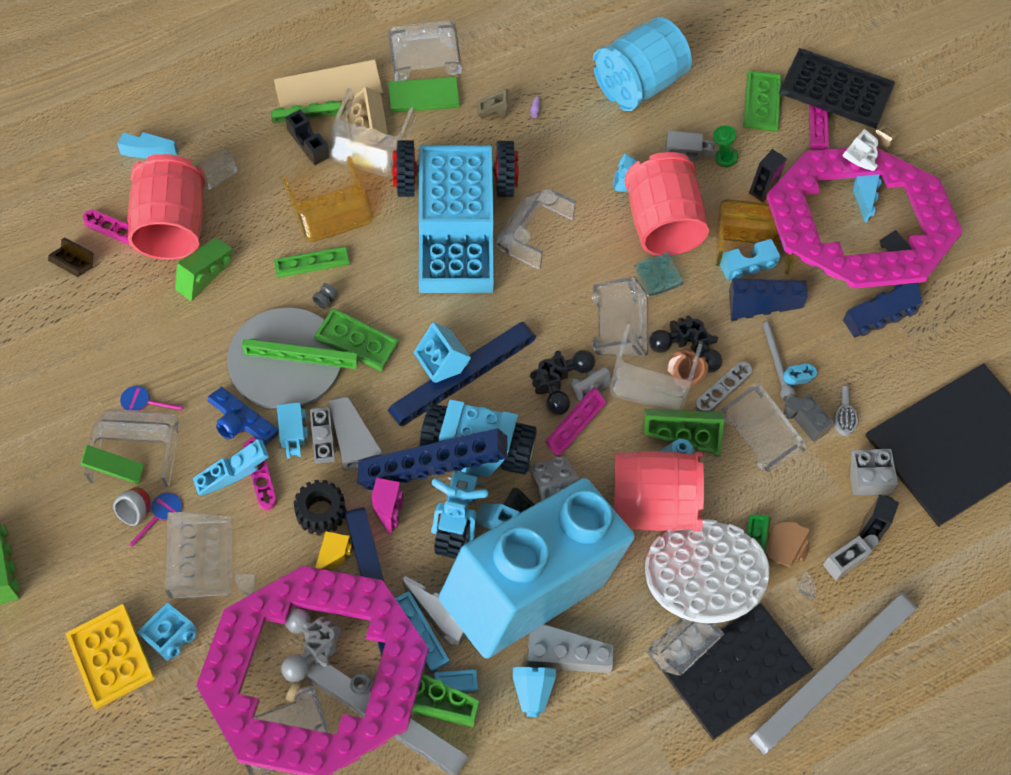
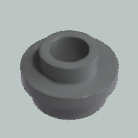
(361, 679)

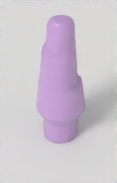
(535, 108)

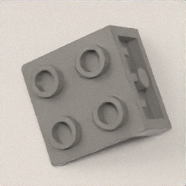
(553, 476)

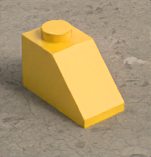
(333, 551)

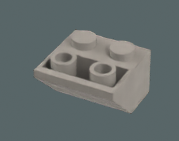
(872, 472)

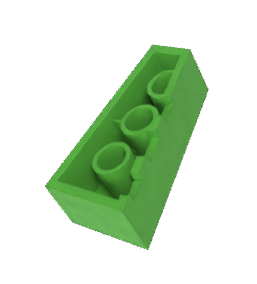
(8, 584)

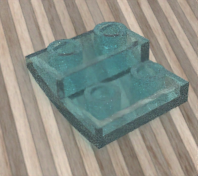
(658, 274)

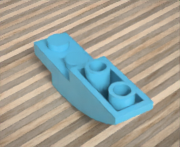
(231, 470)

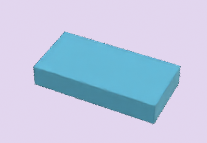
(461, 680)

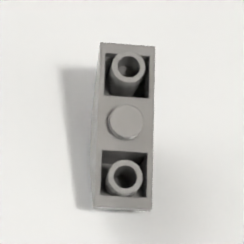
(322, 435)

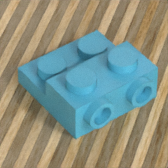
(168, 632)

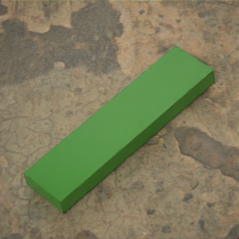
(311, 262)

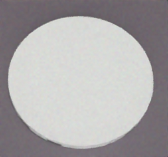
(707, 572)

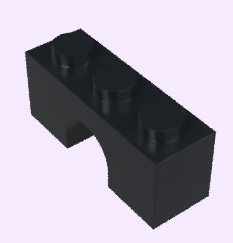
(312, 144)

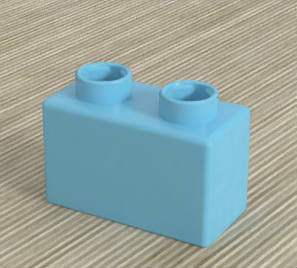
(534, 566)

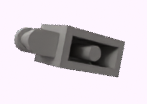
(689, 144)
(850, 556)

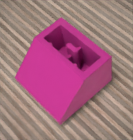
(387, 502)

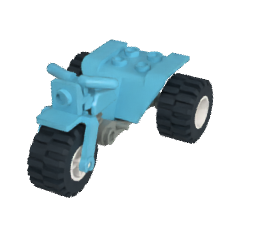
(458, 420)

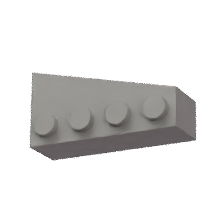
(567, 651)

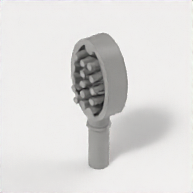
(845, 417)

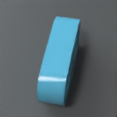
(801, 378)

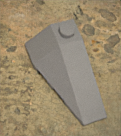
(435, 612)

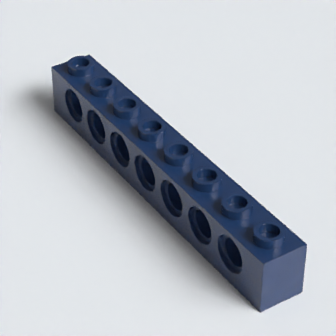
(434, 458)

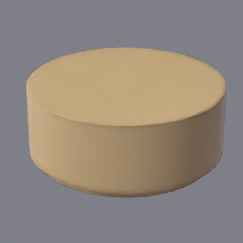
(295, 686)

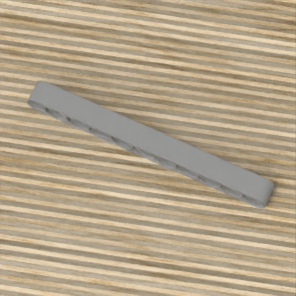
(833, 673)

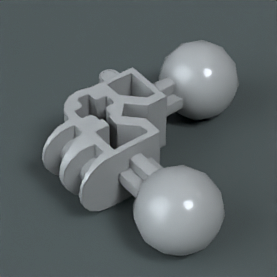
(319, 643)

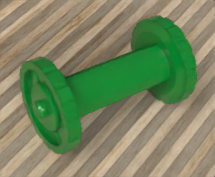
(724, 137)

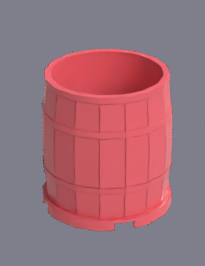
(667, 204)
(165, 207)
(659, 490)

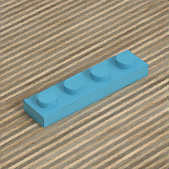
(436, 656)

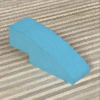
(145, 145)

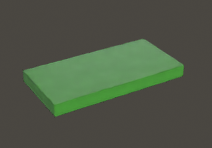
(423, 94)
(762, 101)
(350, 334)

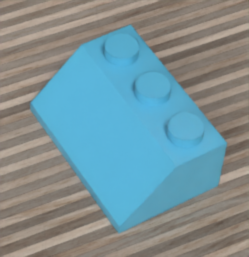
(441, 353)

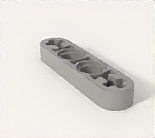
(721, 386)

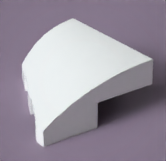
(863, 151)

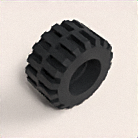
(319, 492)

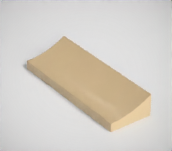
(327, 84)

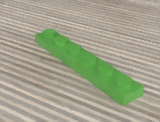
(300, 353)

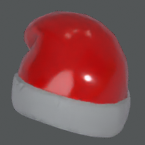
(132, 506)

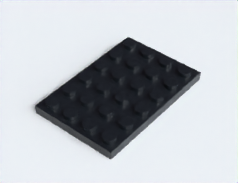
(837, 88)
(740, 672)

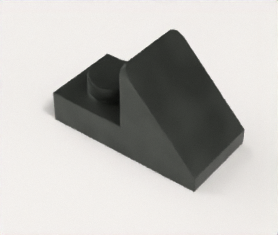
(518, 500)

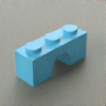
(736, 265)

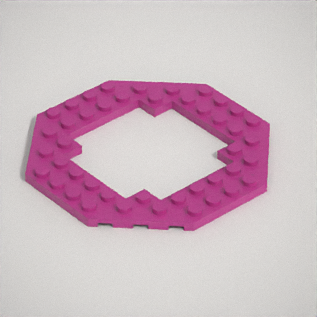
(870, 269)
(297, 748)

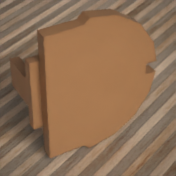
(787, 543)

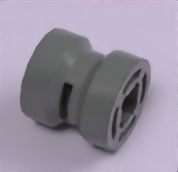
(325, 295)

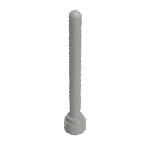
(786, 390)

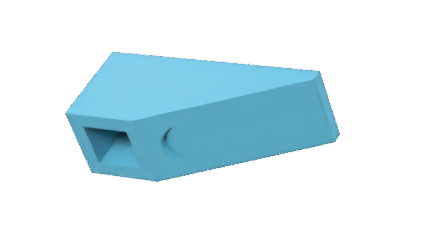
(865, 194)

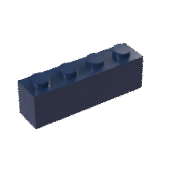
(765, 296)
(884, 309)

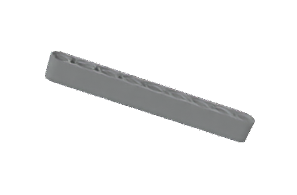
(416, 737)

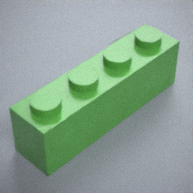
(700, 428)
(445, 703)

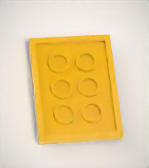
(110, 656)

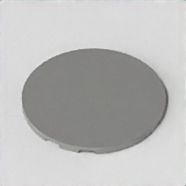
(280, 381)

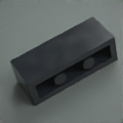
(767, 175)
(879, 517)

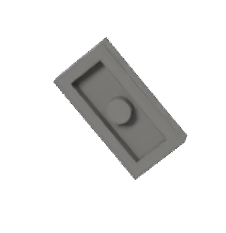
(596, 379)

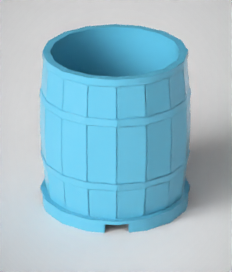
(642, 62)

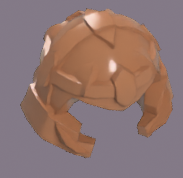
(681, 364)

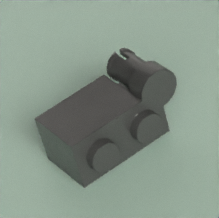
(809, 416)

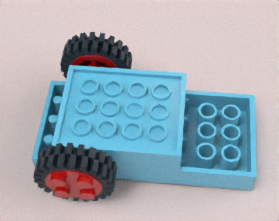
(455, 210)

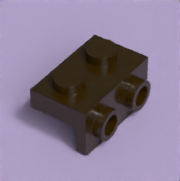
(72, 257)

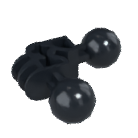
(688, 330)
(558, 368)

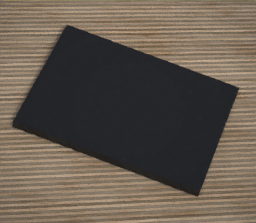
(952, 444)

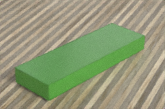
(111, 464)

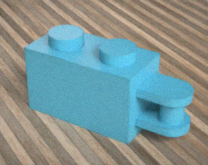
(291, 427)

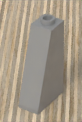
(352, 434)

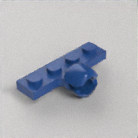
(239, 418)

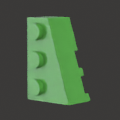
(202, 267)

